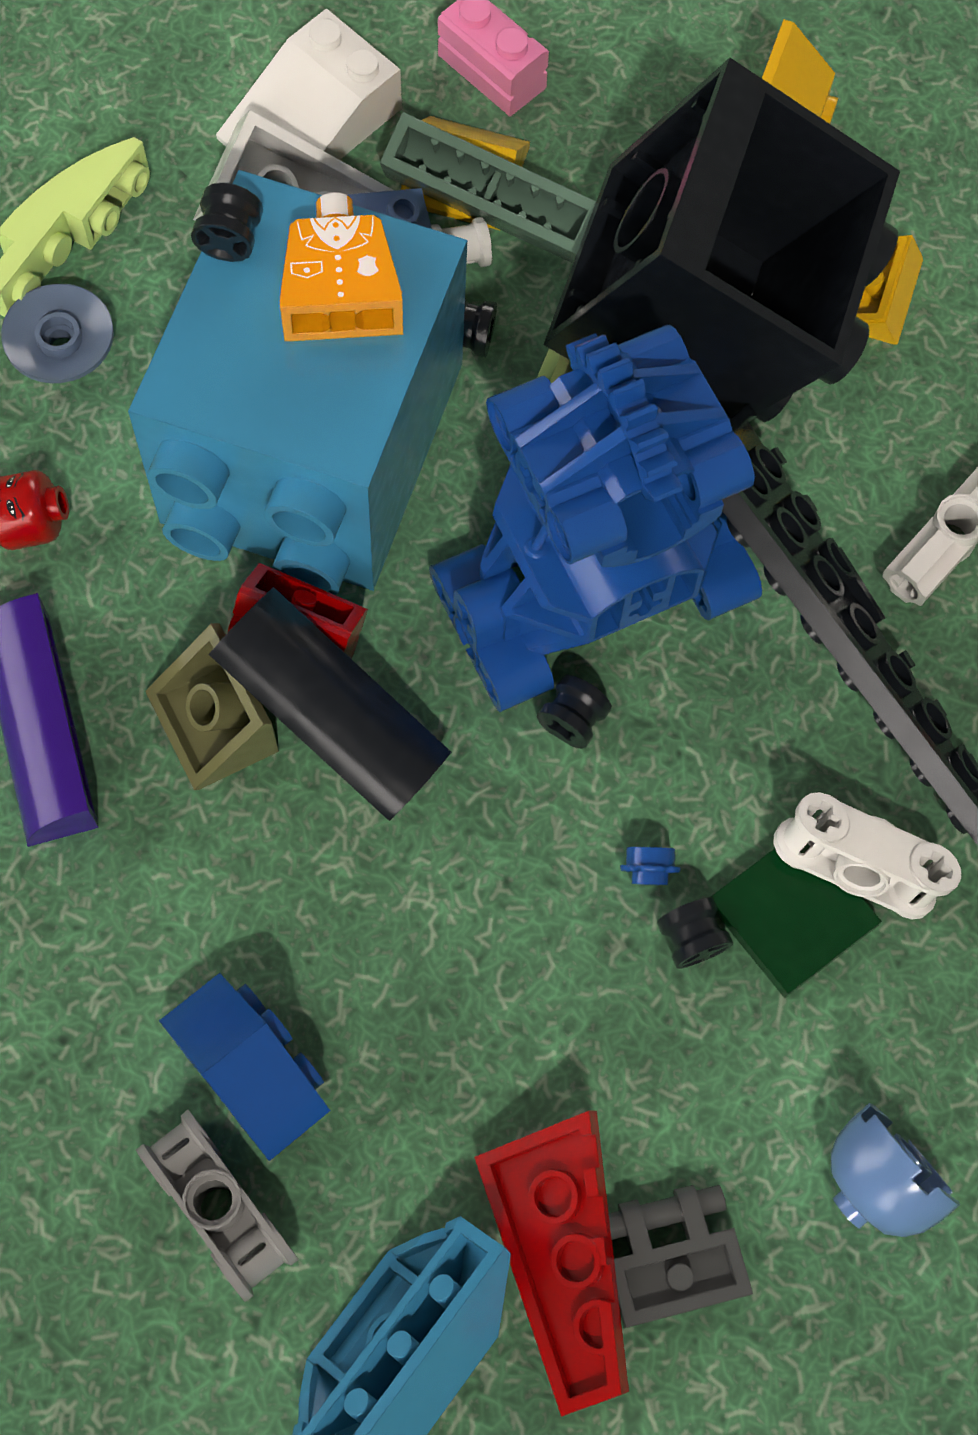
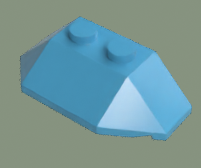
(407, 1337)

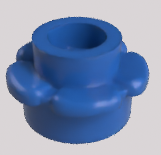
(650, 864)

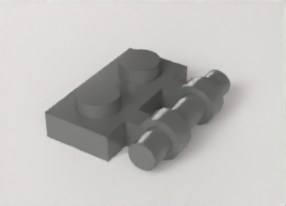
(679, 1275)

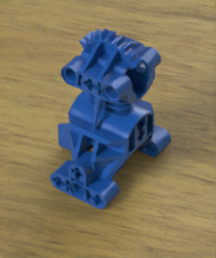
(602, 510)

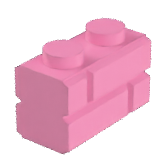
(492, 53)

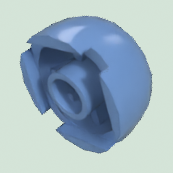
(886, 1178)

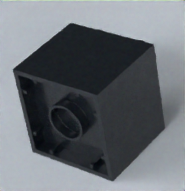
(742, 235)

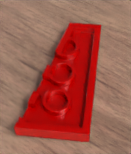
(557, 1227)

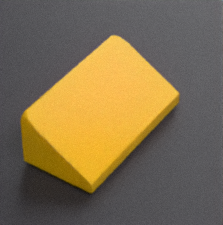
(890, 294)

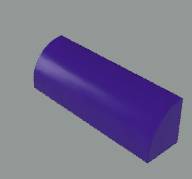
(40, 727)

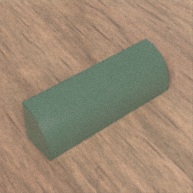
(487, 187)

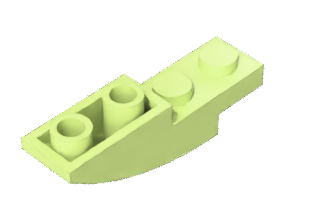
(68, 208)

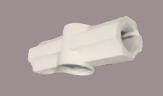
(936, 548)

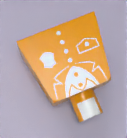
(339, 276)

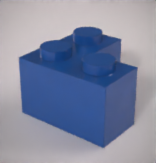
(245, 1063)

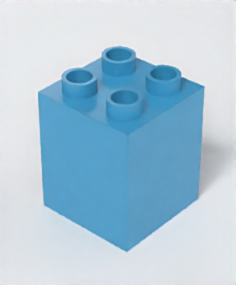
(297, 441)

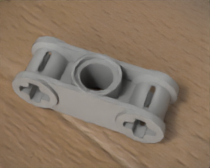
(243, 1240)

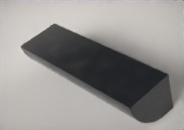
(330, 703)

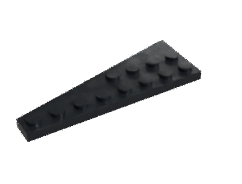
(843, 616)

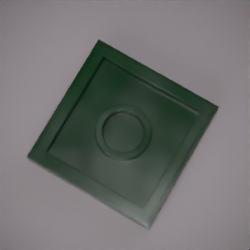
(791, 920)

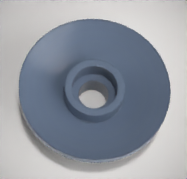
(53, 314)

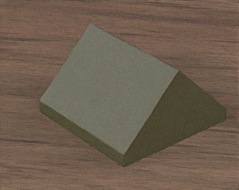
(210, 715)

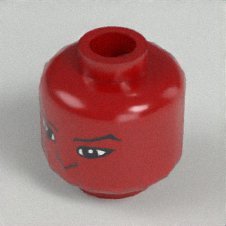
(30, 510)

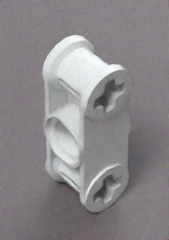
(866, 856)

